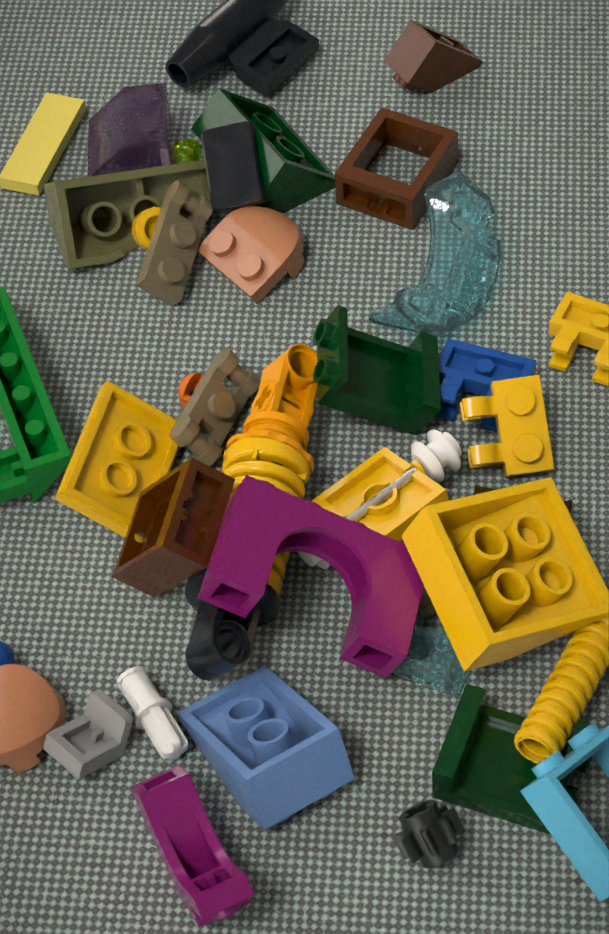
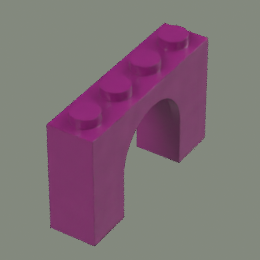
(376, 568)

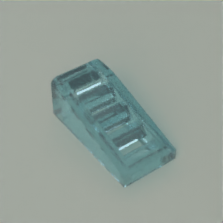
(444, 669)

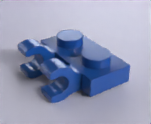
(472, 370)

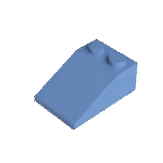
(268, 746)

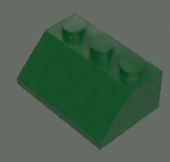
(287, 164)

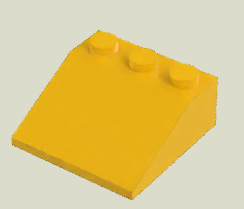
(505, 571)

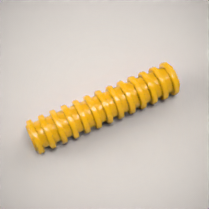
(565, 693)

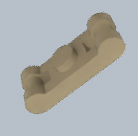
(214, 407)

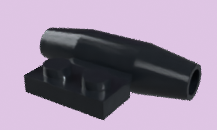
(249, 39)

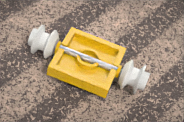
(389, 491)

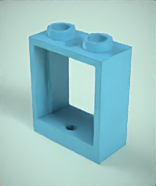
(562, 814)

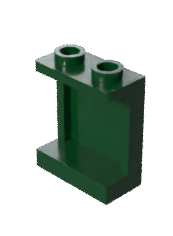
(376, 375)
(484, 768)

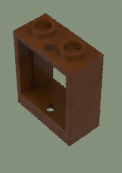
(401, 202)
(177, 525)

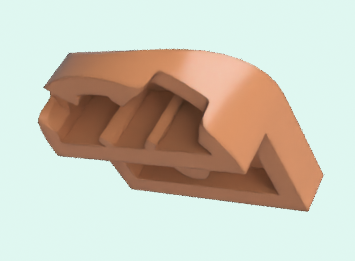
(254, 249)
(27, 714)

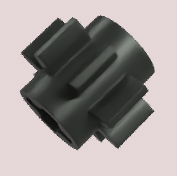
(429, 833)

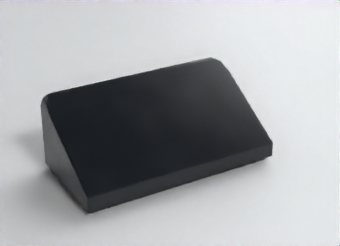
(233, 167)

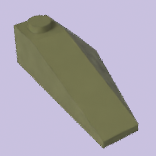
(97, 212)

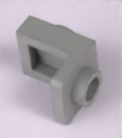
(91, 738)

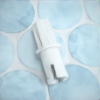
(152, 713)

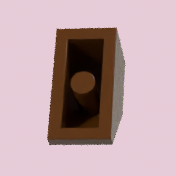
(429, 58)

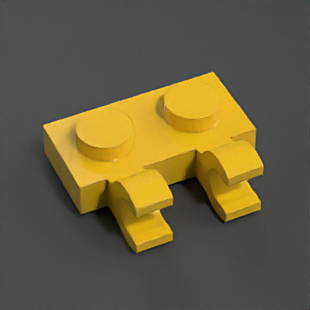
(582, 323)
(520, 424)

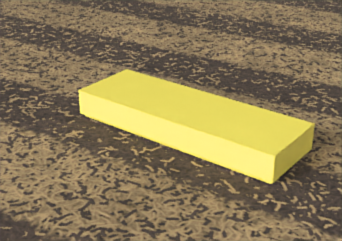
(42, 144)

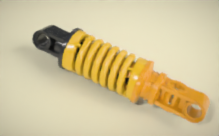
(272, 451)

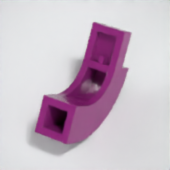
(190, 848)

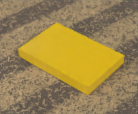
(117, 457)

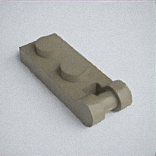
(174, 244)

